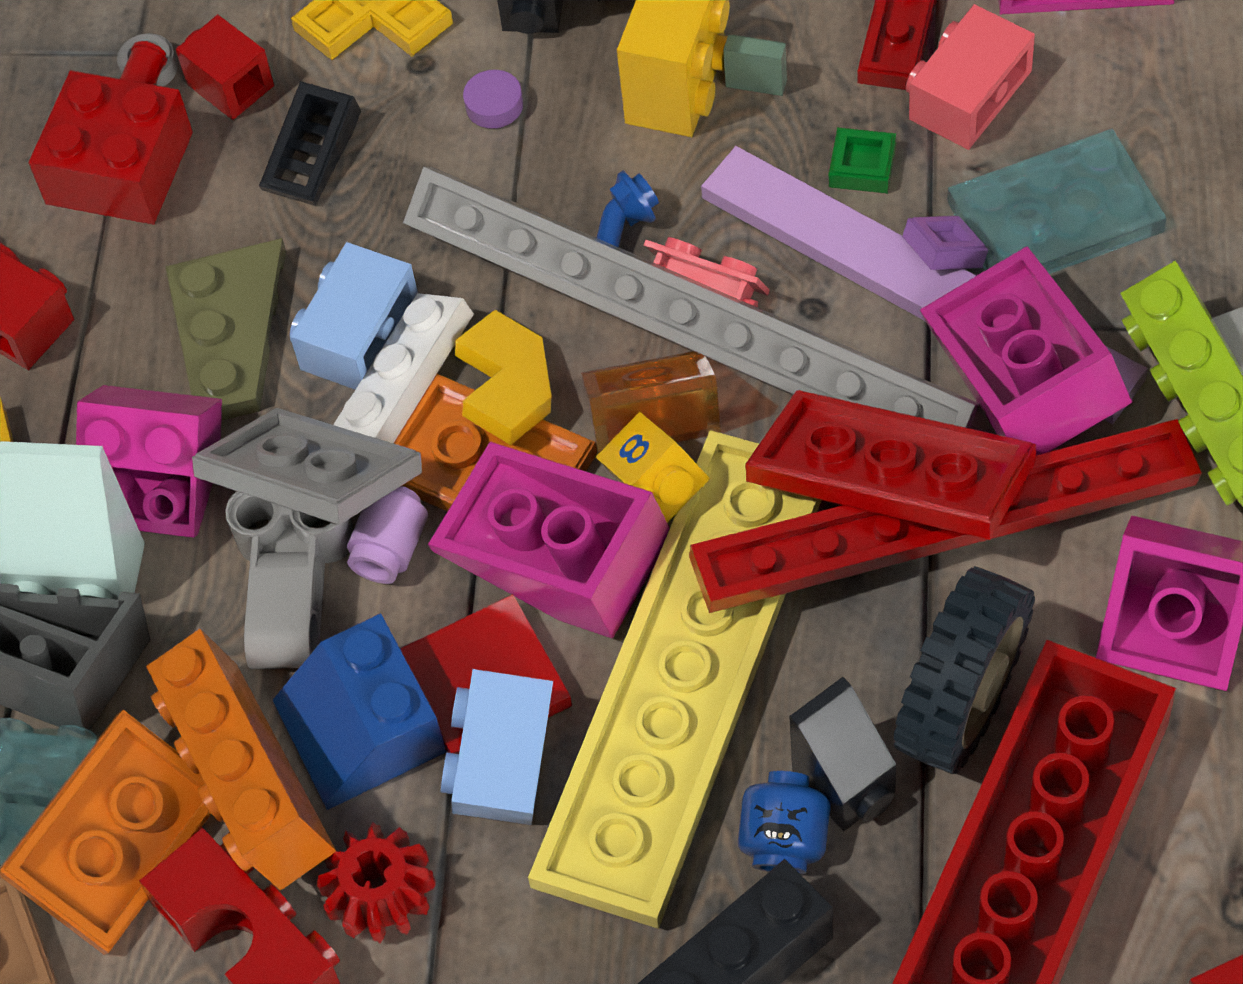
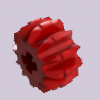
(402, 876)

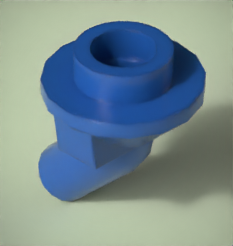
(630, 202)

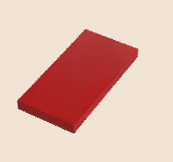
(892, 464)

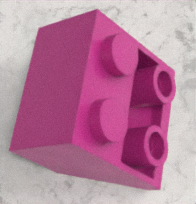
(151, 451)

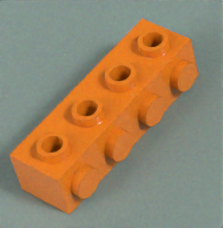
(239, 760)

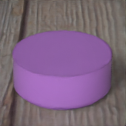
(493, 99)

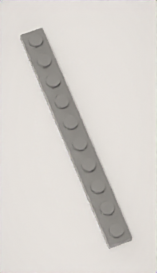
(669, 302)

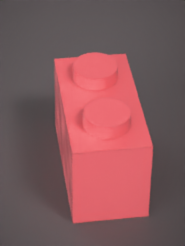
(970, 76)

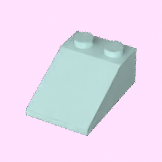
(65, 522)

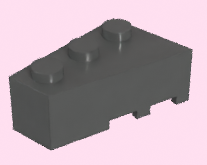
(67, 652)

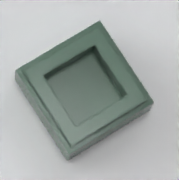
(755, 65)

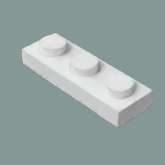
(405, 366)

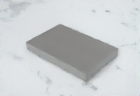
(307, 465)

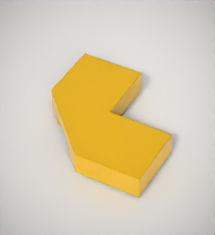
(339, 23)
(519, 381)

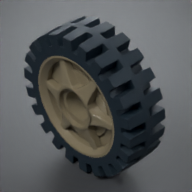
(963, 669)

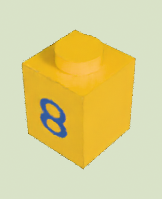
(654, 462)

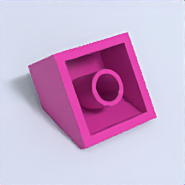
(1175, 603)

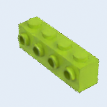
(1193, 367)

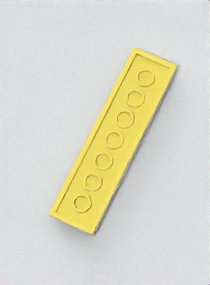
(665, 710)

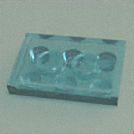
(1061, 204)

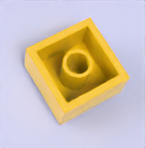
(671, 62)

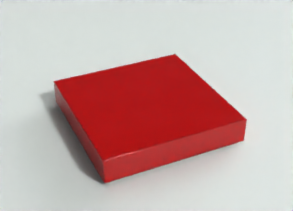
(487, 640)

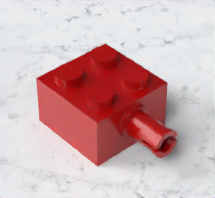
(113, 141)

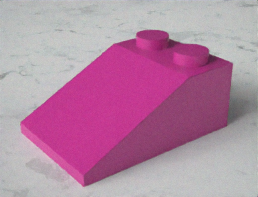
(1027, 353)
(554, 536)

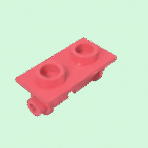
(729, 277)

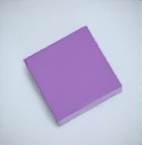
(945, 242)

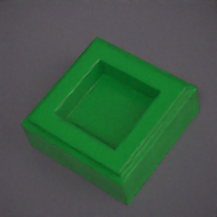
(862, 160)

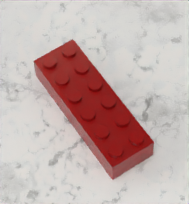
(1042, 825)

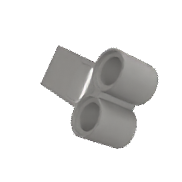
(283, 578)

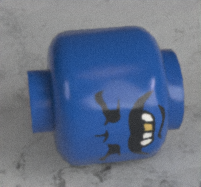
(783, 822)

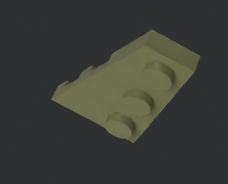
(225, 322)

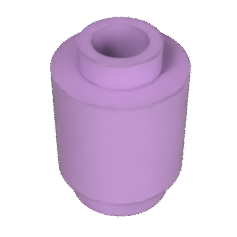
(387, 536)

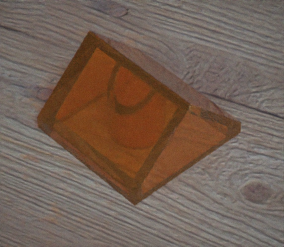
(670, 391)

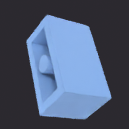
(351, 314)
(499, 747)

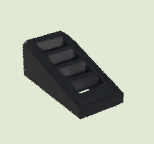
(306, 103)

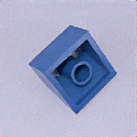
(358, 713)

